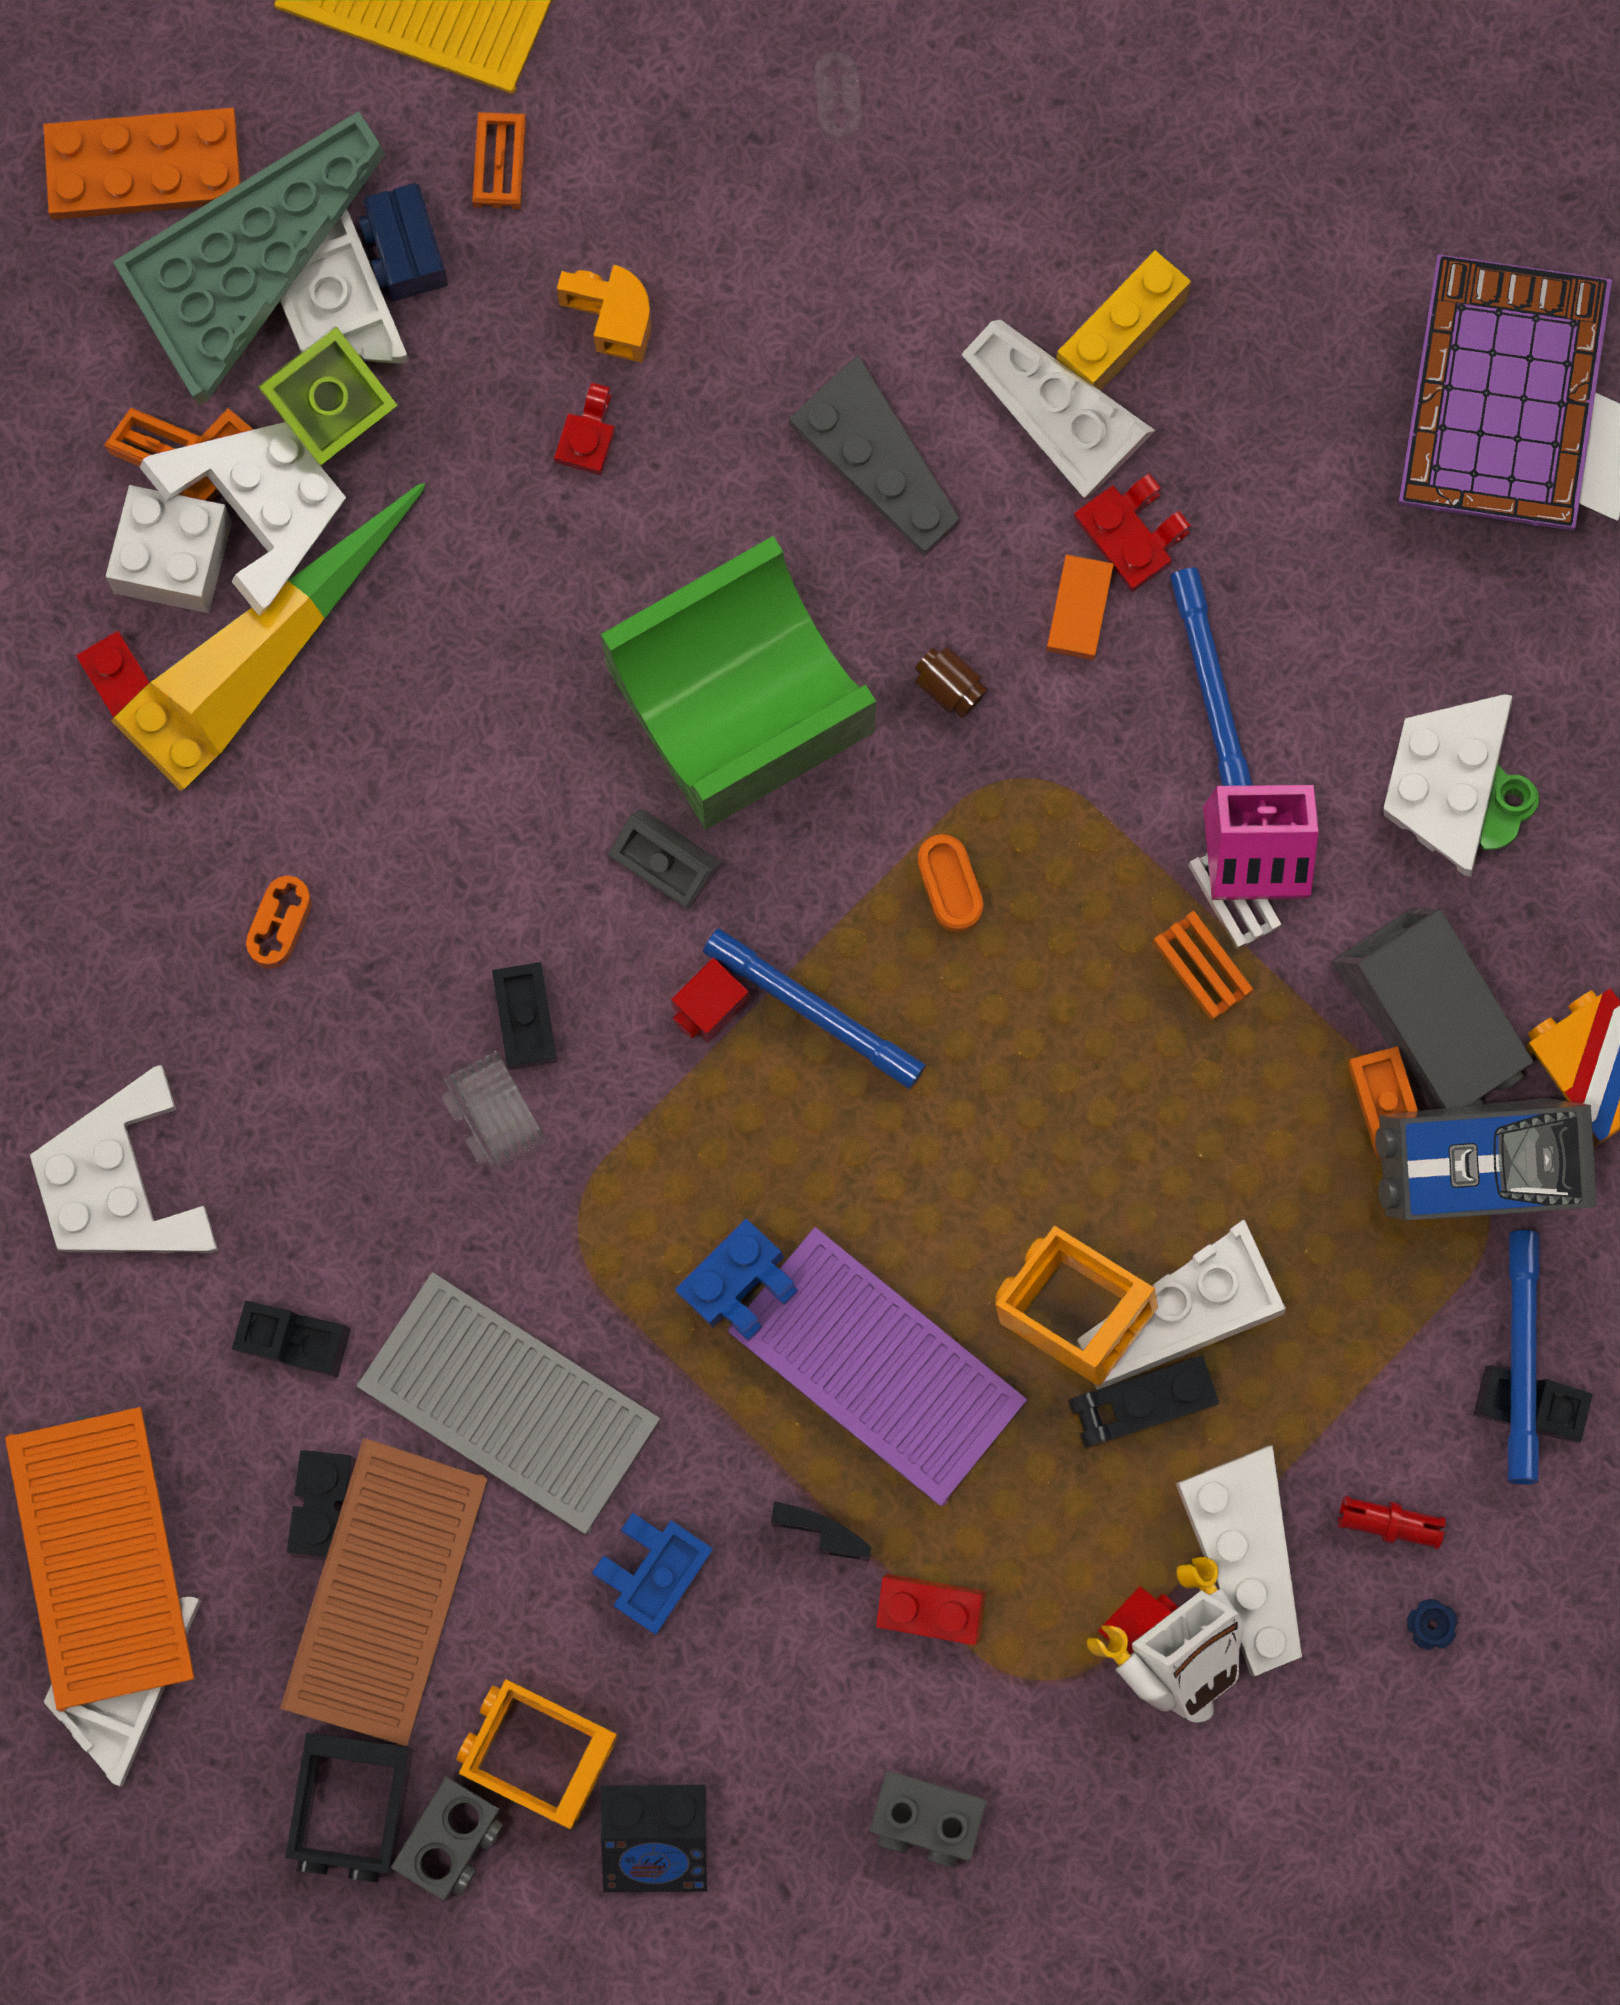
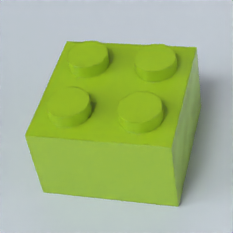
(327, 395)

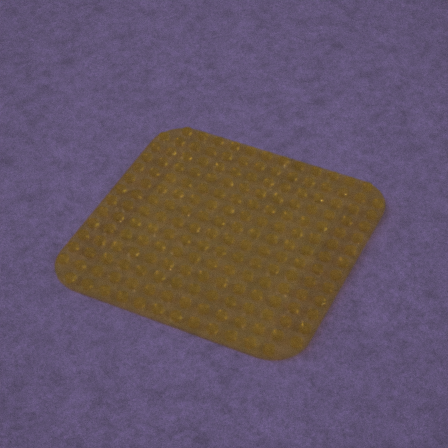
(1053, 1092)

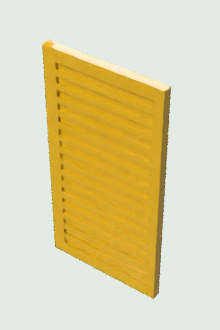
(466, 37)

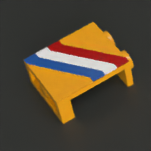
(1585, 1057)

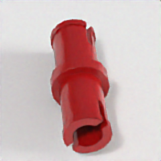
(1391, 1522)

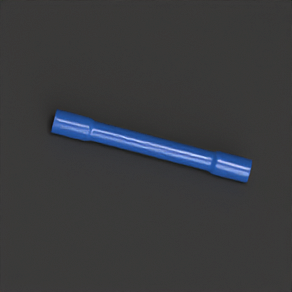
(1194, 613)
(747, 964)
(1523, 1439)

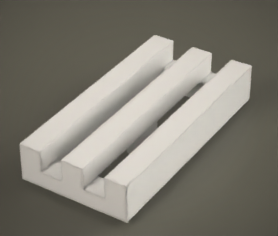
(1256, 931)

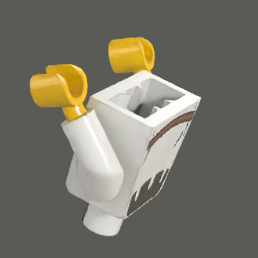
(1186, 1655)

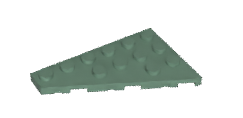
(233, 260)

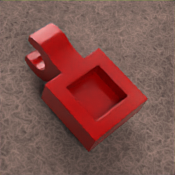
(587, 439)

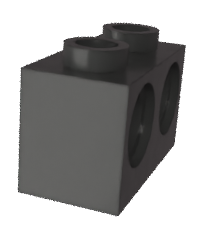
(437, 1832)

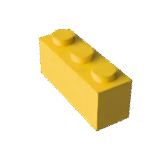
(1126, 321)

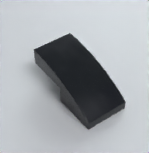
(291, 1338)
(1559, 1407)
(835, 1538)

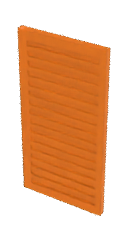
(99, 1558)

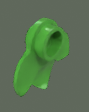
(1501, 819)

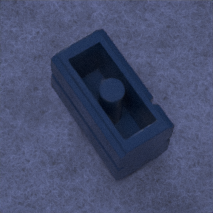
(404, 241)

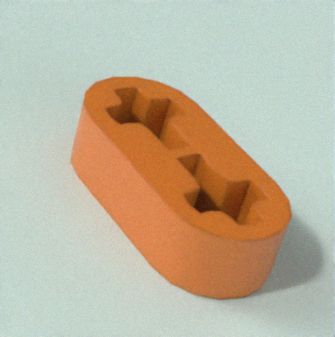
(268, 917)

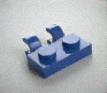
(730, 1274)
(662, 1576)

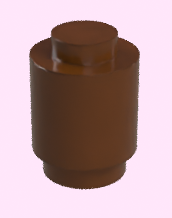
(950, 681)

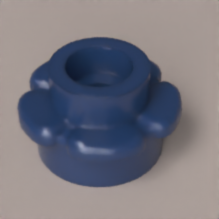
(1418, 1624)

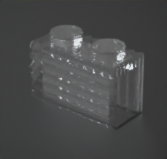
(493, 1111)

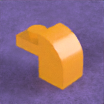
(621, 306)

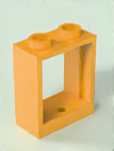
(1116, 1333)
(585, 1777)

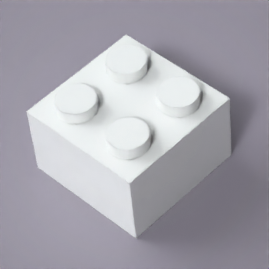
(168, 549)

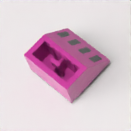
(1261, 841)

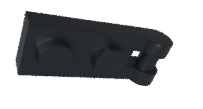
(1145, 1401)

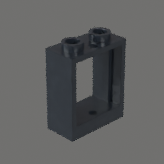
(355, 1751)

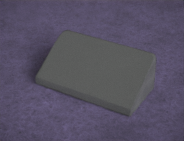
(664, 858)

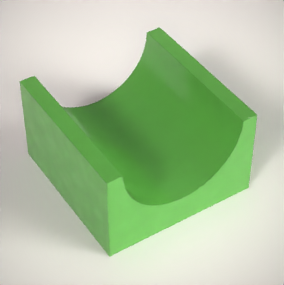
(736, 684)

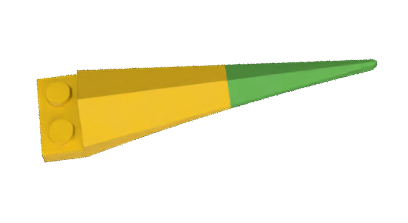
(209, 694)

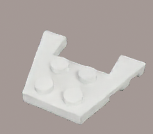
(272, 489)
(96, 1185)

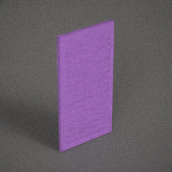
(881, 1368)

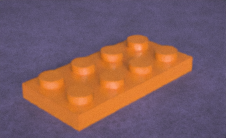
(140, 162)

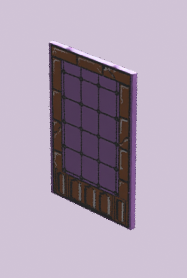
(1505, 392)

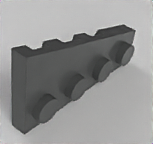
(869, 448)

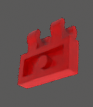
(1124, 539)

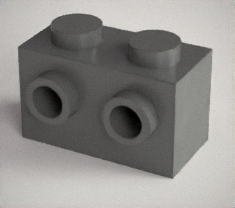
(926, 1818)

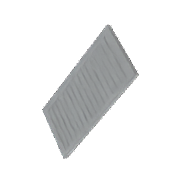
(508, 1403)

